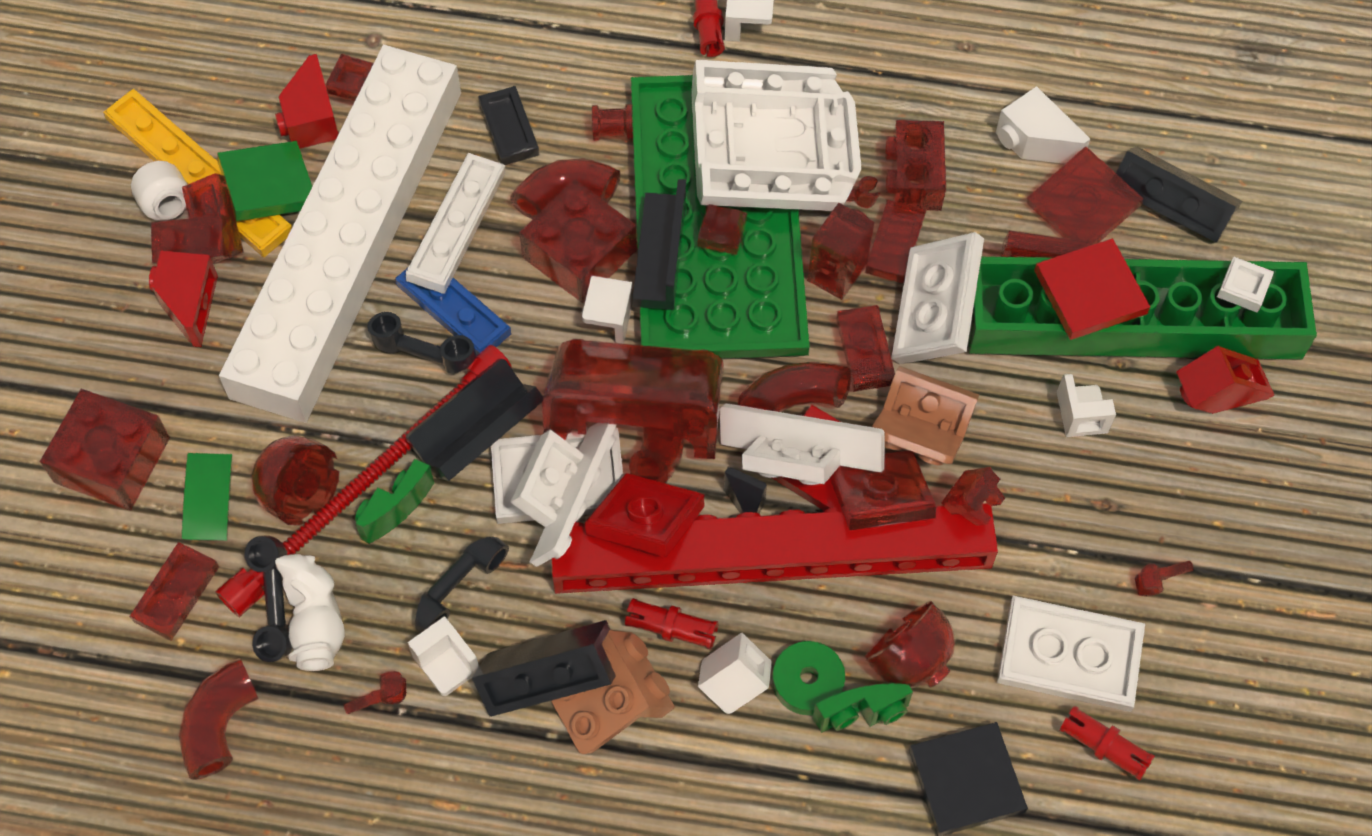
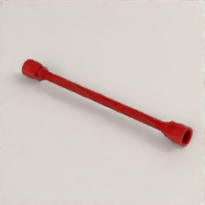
(246, 587)

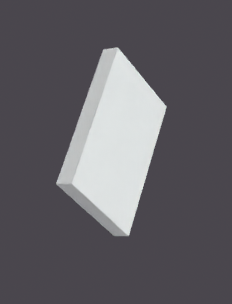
(938, 299)
(512, 456)
(1071, 653)

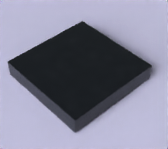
(967, 779)

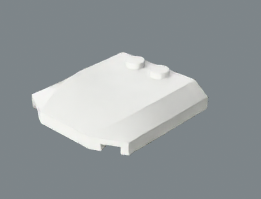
(773, 136)

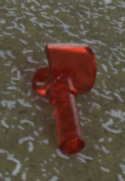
(861, 194)
(1150, 578)
(391, 692)

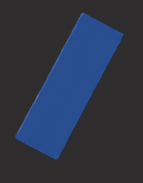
(459, 312)

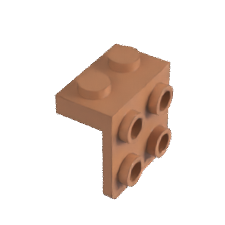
(926, 416)
(635, 692)

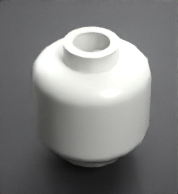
(159, 190)

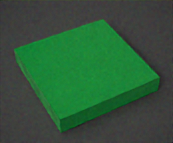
(265, 180)

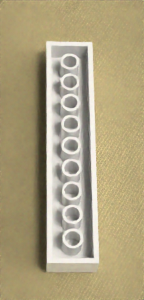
(341, 235)

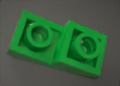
(207, 496)
(387, 510)
(875, 703)

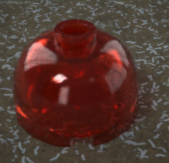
(294, 478)
(916, 649)

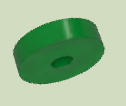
(801, 659)

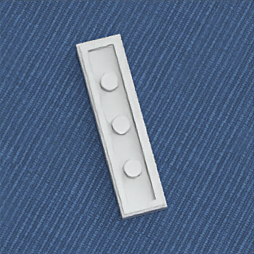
(455, 223)

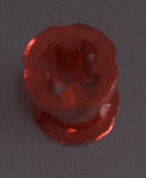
(612, 122)

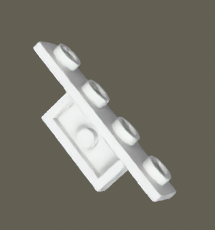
(798, 444)
(557, 484)

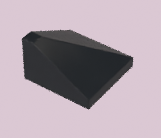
(744, 491)

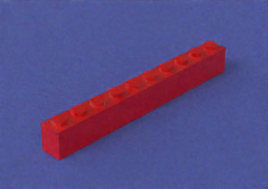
(778, 549)

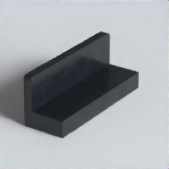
(1178, 193)
(660, 249)
(473, 420)
(544, 669)

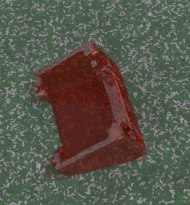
(635, 389)

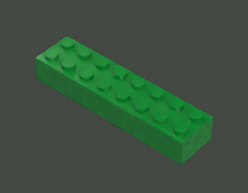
(1182, 321)

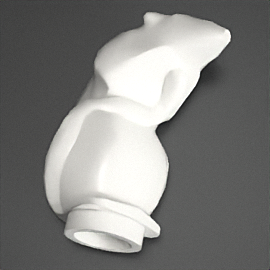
(317, 624)

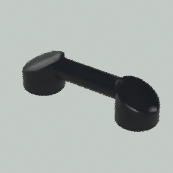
(388, 336)
(484, 553)
(272, 641)

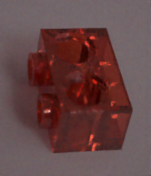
(919, 165)
(840, 250)

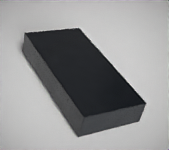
(508, 125)

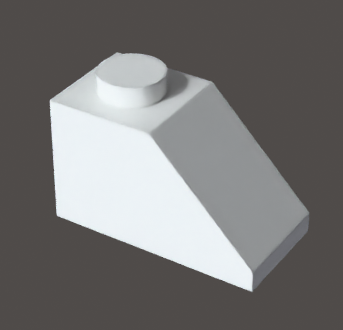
(1039, 130)

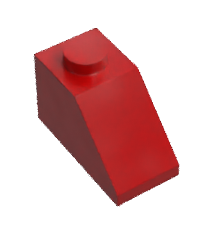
(307, 107)
(185, 290)
(1223, 381)

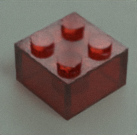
(578, 239)
(105, 449)

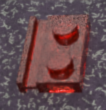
(1033, 245)

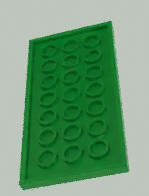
(723, 300)

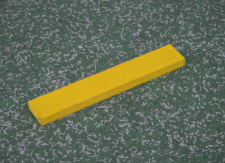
(167, 142)

